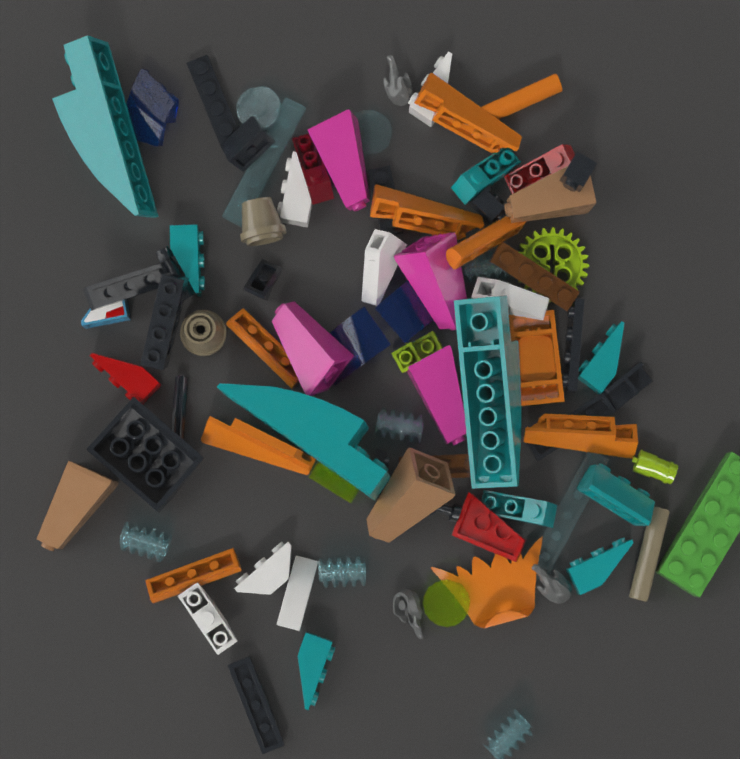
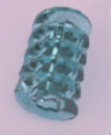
(482, 266)
(400, 425)
(144, 543)
(342, 572)
(509, 736)

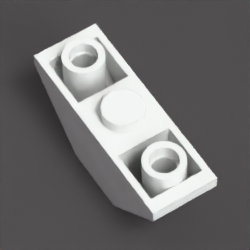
(269, 573)
(208, 618)

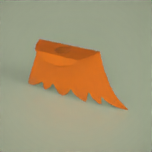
(501, 591)

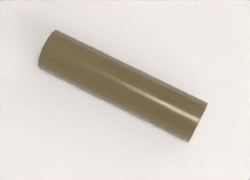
(649, 555)

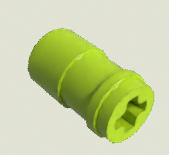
(652, 466)

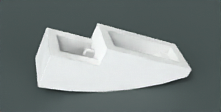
(297, 593)

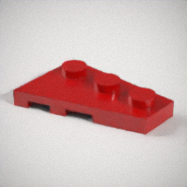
(487, 530)

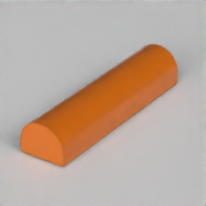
(524, 97)
(482, 241)
(263, 345)
(201, 571)

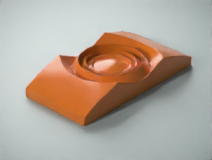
(538, 359)

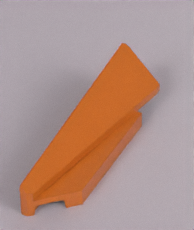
(465, 117)
(421, 213)
(584, 434)
(256, 444)

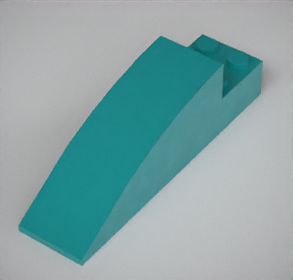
(101, 125)
(490, 390)
(316, 428)

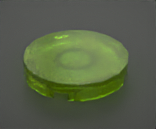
(446, 603)

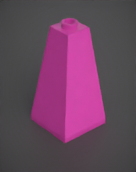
(342, 154)
(433, 278)
(310, 348)
(440, 391)

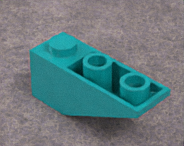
(484, 174)
(185, 245)
(603, 366)
(520, 508)
(595, 570)
(311, 659)

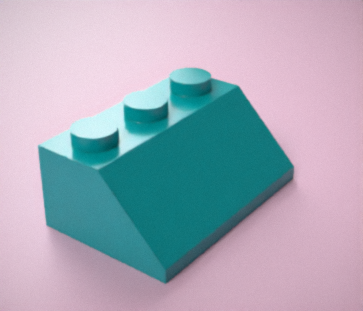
(617, 495)

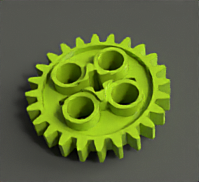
(571, 266)

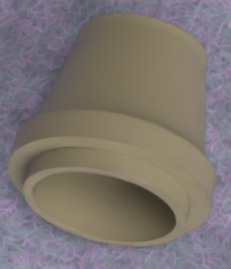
(261, 222)
(208, 342)

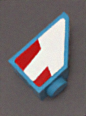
(106, 315)

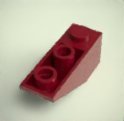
(313, 169)

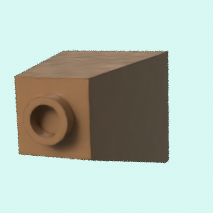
(549, 200)
(411, 494)
(74, 502)

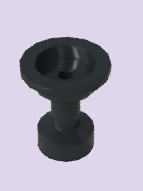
(453, 512)

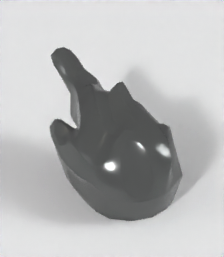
(399, 88)
(556, 587)
(407, 604)

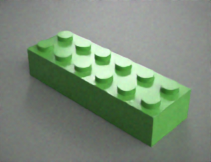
(706, 531)

